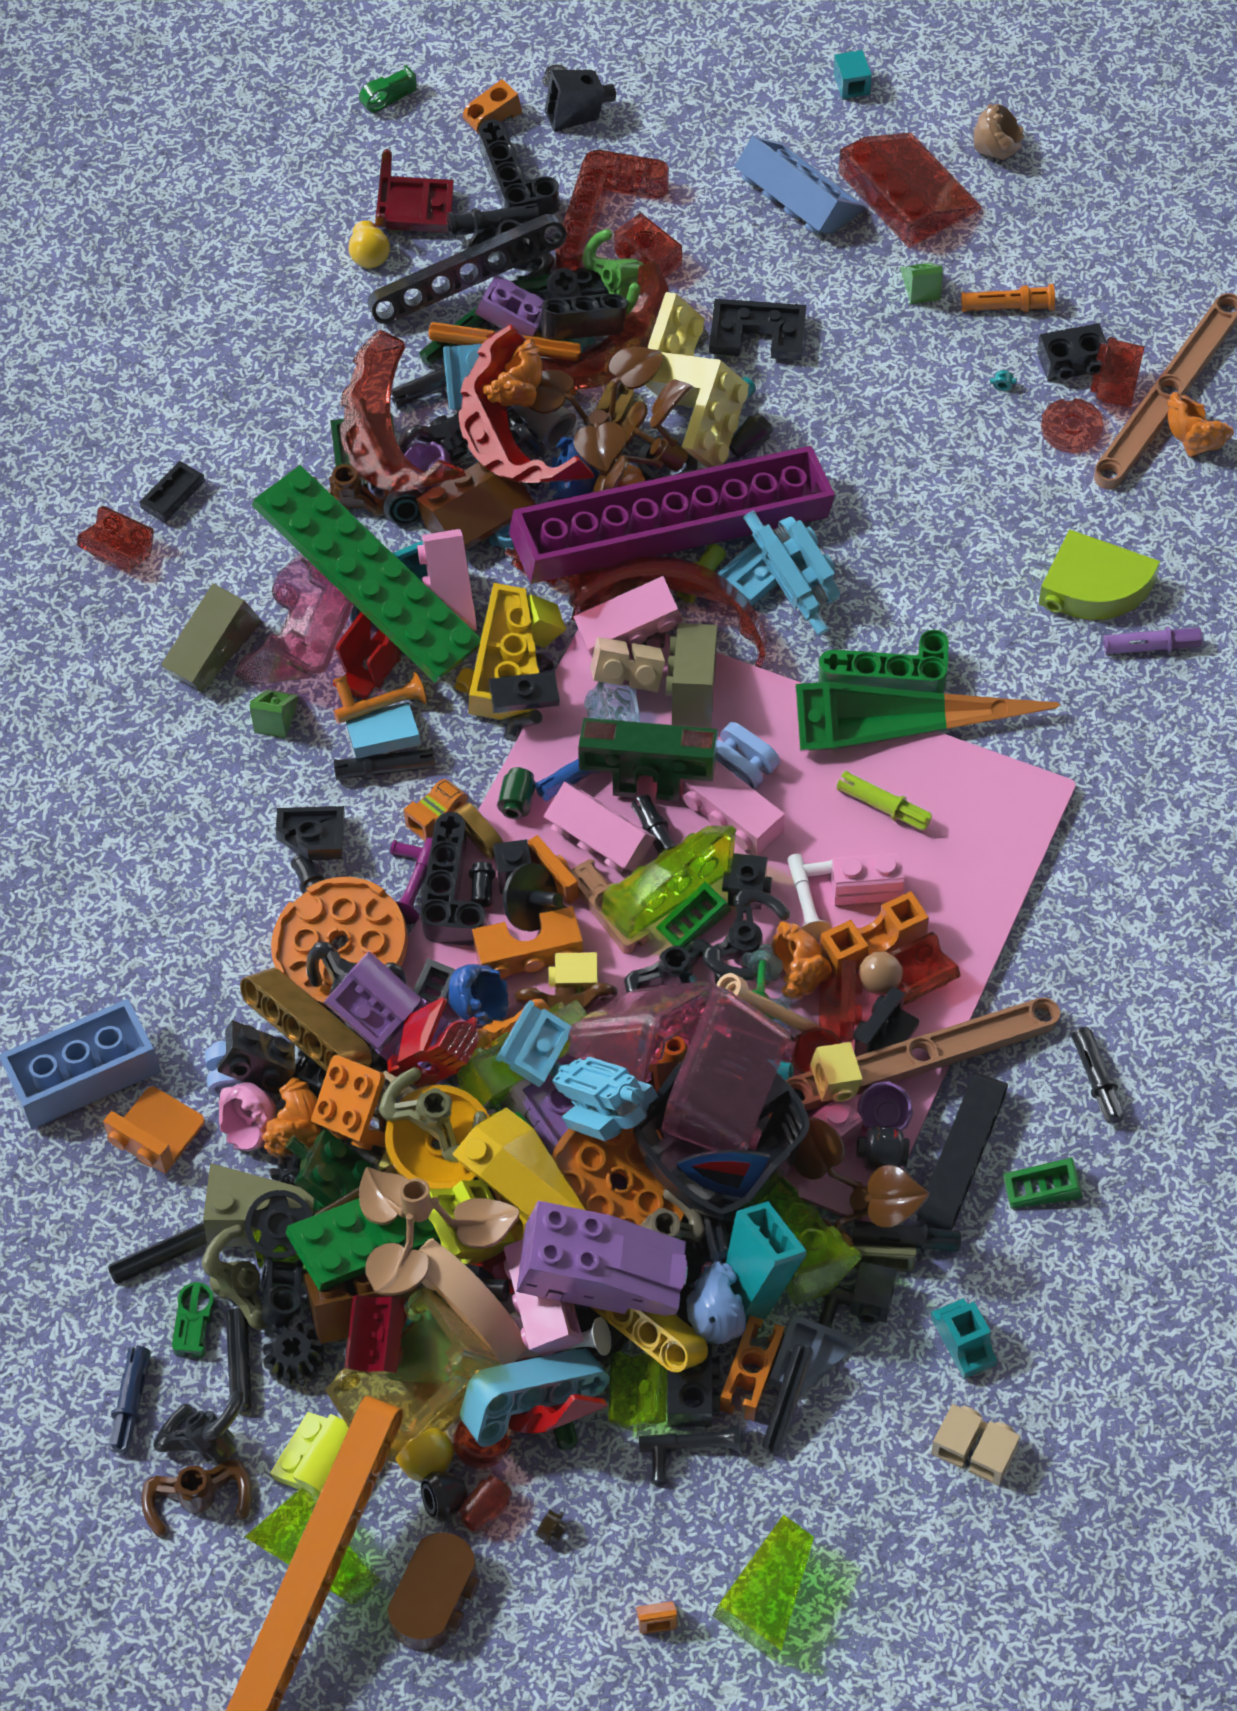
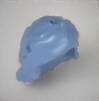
(713, 1306)

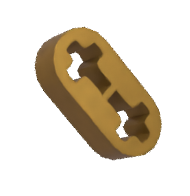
(622, 405)
(479, 830)

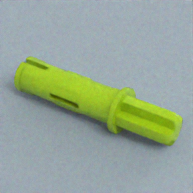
(885, 801)

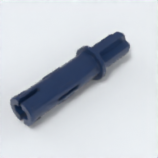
(131, 1389)

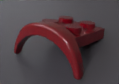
(412, 201)

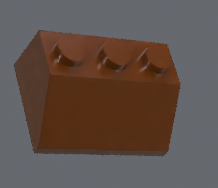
(474, 504)

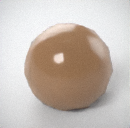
(880, 972)

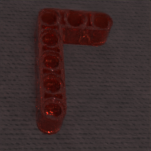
(598, 174)

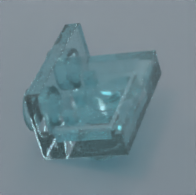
(612, 702)

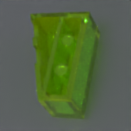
(281, 1534)
(766, 1590)

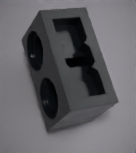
(1070, 352)
(686, 1386)

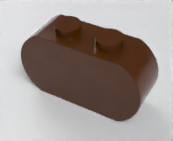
(433, 1592)

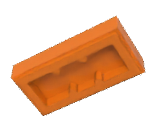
(557, 866)

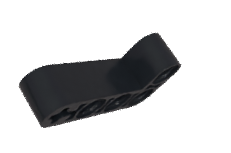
(508, 176)
(448, 877)

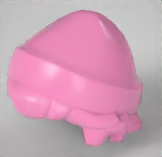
(245, 1115)

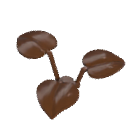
(601, 439)
(664, 451)
(890, 1193)

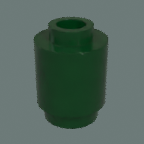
(516, 793)

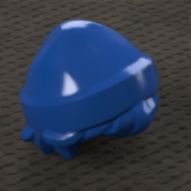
(478, 993)

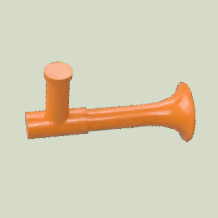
(353, 710)

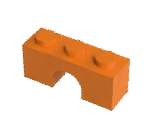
(897, 925)
(510, 956)

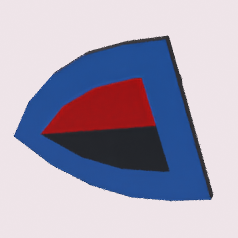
(725, 1170)

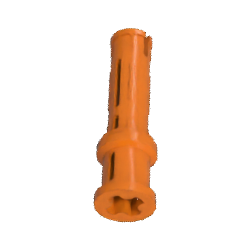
(1022, 299)

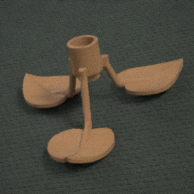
(389, 1195)

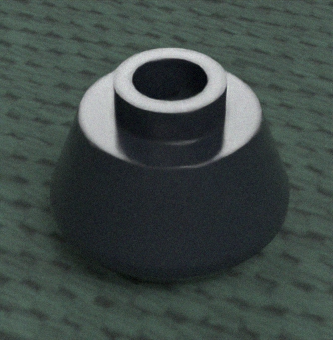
(402, 507)
(442, 1495)

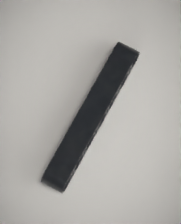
(482, 269)

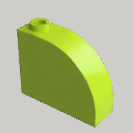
(1096, 579)

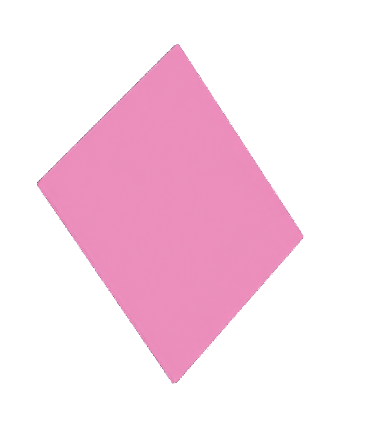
(964, 868)

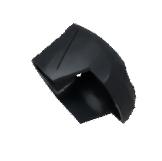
(780, 1138)

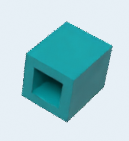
(852, 74)

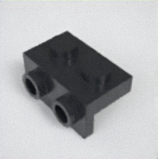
(886, 1026)
(257, 1057)

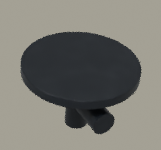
(527, 894)

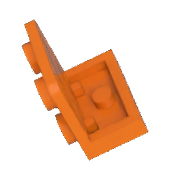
(349, 1102)
(154, 1129)

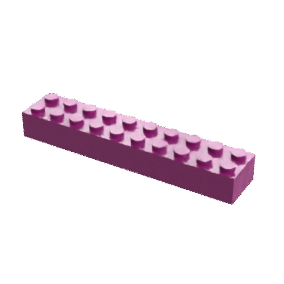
(668, 514)

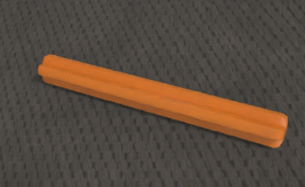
(469, 336)

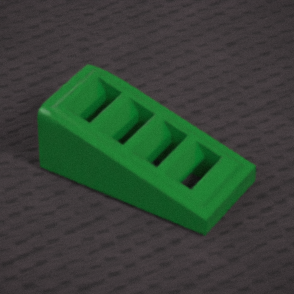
(694, 900)
(1057, 1194)

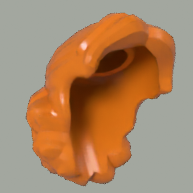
(520, 380)
(1191, 428)
(801, 960)
(292, 1119)

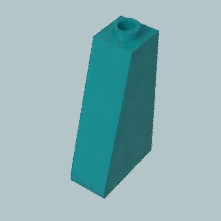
(763, 1258)

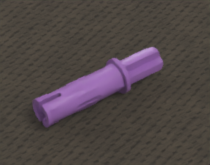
(1155, 640)

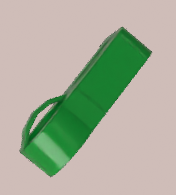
(389, 89)
(192, 1324)

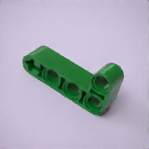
(850, 666)

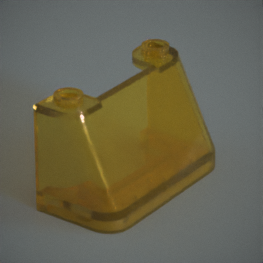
(433, 1374)

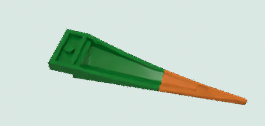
(855, 715)

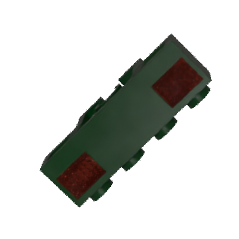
(647, 749)

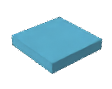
(383, 731)

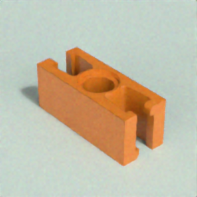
(754, 1355)

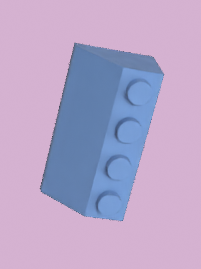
(797, 186)
(80, 1063)

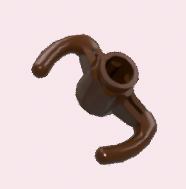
(349, 491)
(567, 995)
(196, 1491)

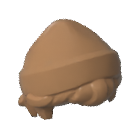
(997, 132)

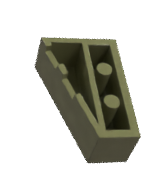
(210, 638)
(692, 674)
(232, 1194)

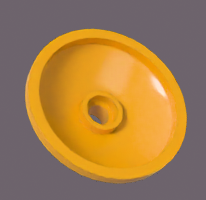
(412, 1148)

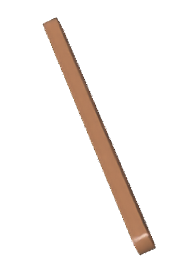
(1180, 374)
(943, 1046)

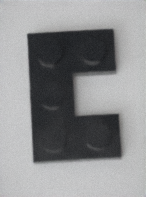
(781, 320)

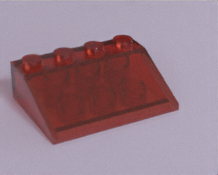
(905, 185)

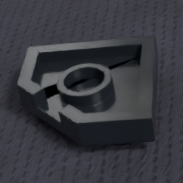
(312, 831)

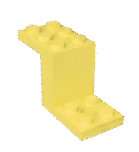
(716, 390)

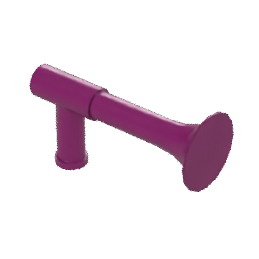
(422, 855)

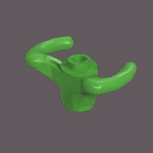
(617, 275)

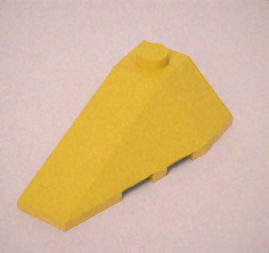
(504, 648)
(515, 1163)

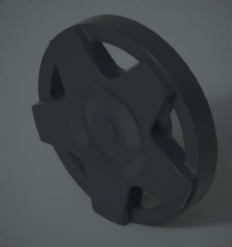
(274, 1222)

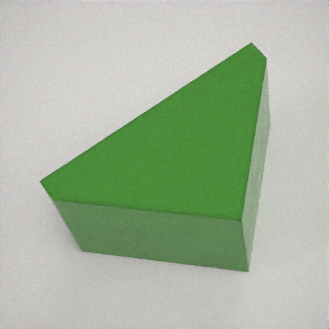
(922, 282)
(273, 712)

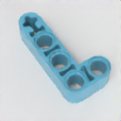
(521, 1385)

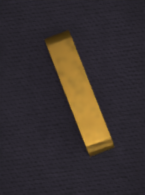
(302, 1018)

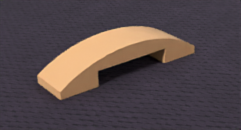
(473, 1302)

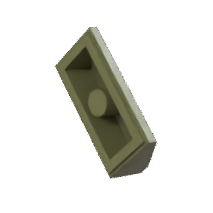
(888, 1256)

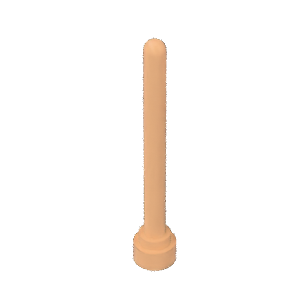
(740, 988)

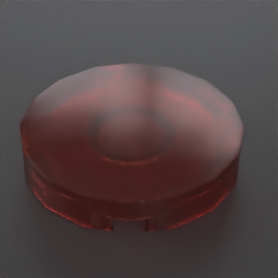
(1072, 425)

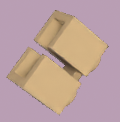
(613, 666)
(959, 1434)

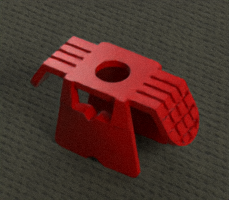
(356, 647)
(447, 1055)

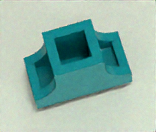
(965, 1336)

